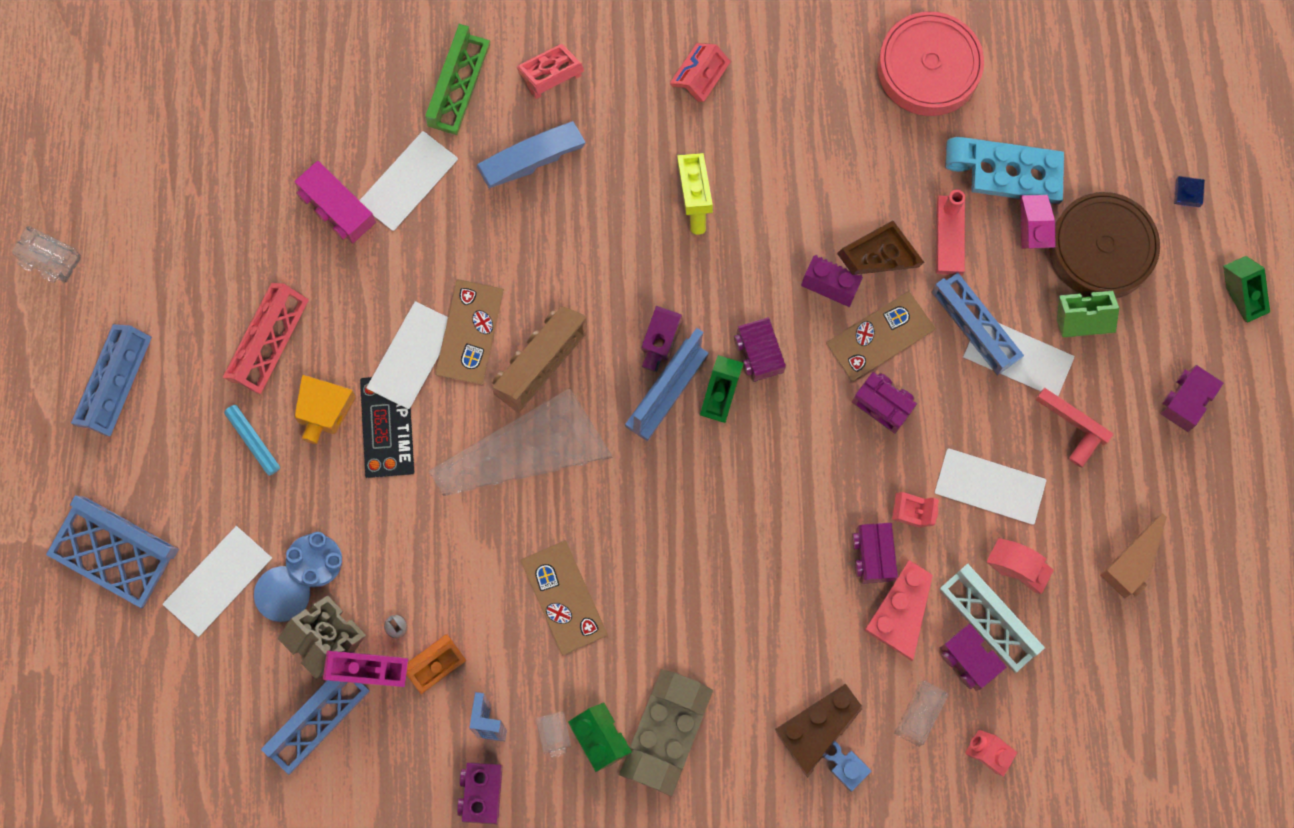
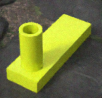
(695, 190)

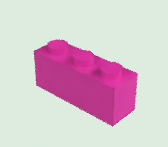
(334, 202)

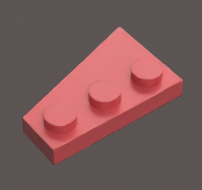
(902, 611)

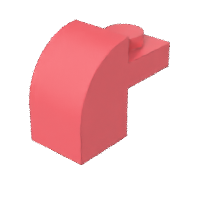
(1022, 563)

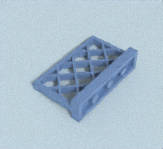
(668, 387)
(117, 527)

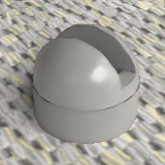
(389, 629)

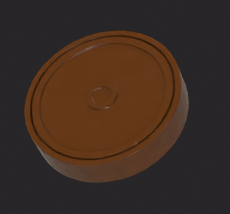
(1105, 244)

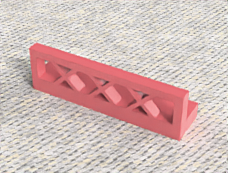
(257, 333)

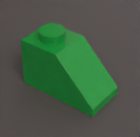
(1247, 287)
(721, 388)

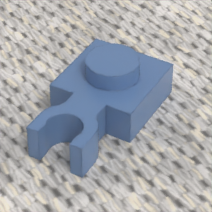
(848, 768)

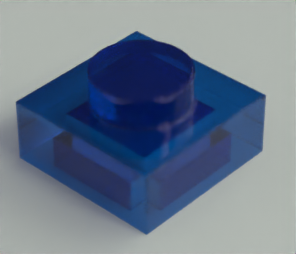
(1189, 191)

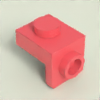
(915, 510)
(991, 752)

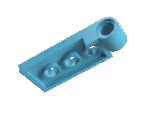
(969, 153)

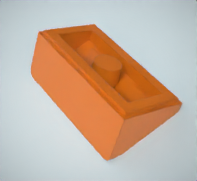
(434, 663)

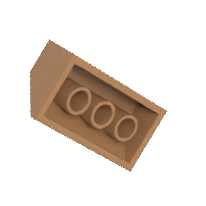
(540, 358)

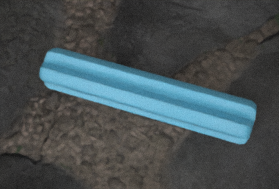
(252, 440)

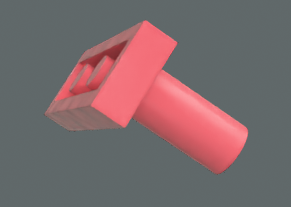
(951, 233)
(1094, 431)

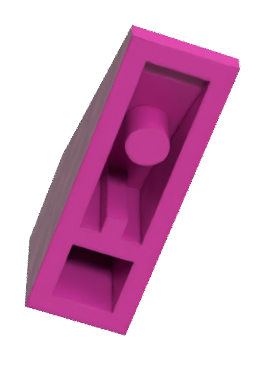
(365, 668)

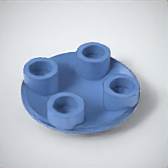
(313, 560)
(279, 595)

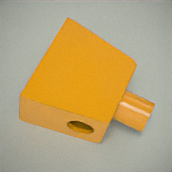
(321, 407)

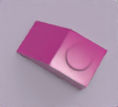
(1037, 222)

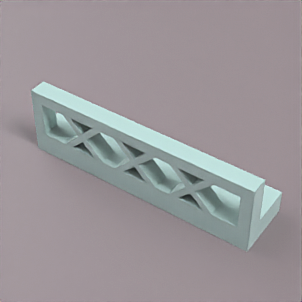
(999, 611)

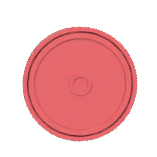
(930, 63)

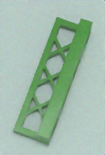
(447, 78)

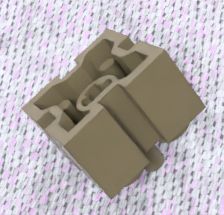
(318, 632)

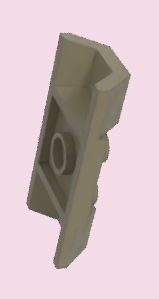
(666, 732)

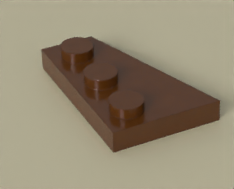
(880, 252)
(818, 727)

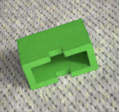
(1088, 314)

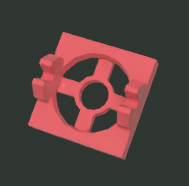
(535, 67)

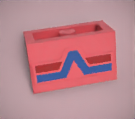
(701, 70)

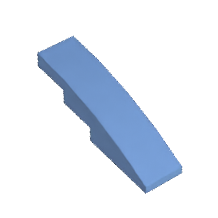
(530, 154)

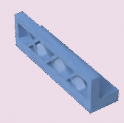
(973, 327)
(113, 380)
(304, 716)
(480, 722)

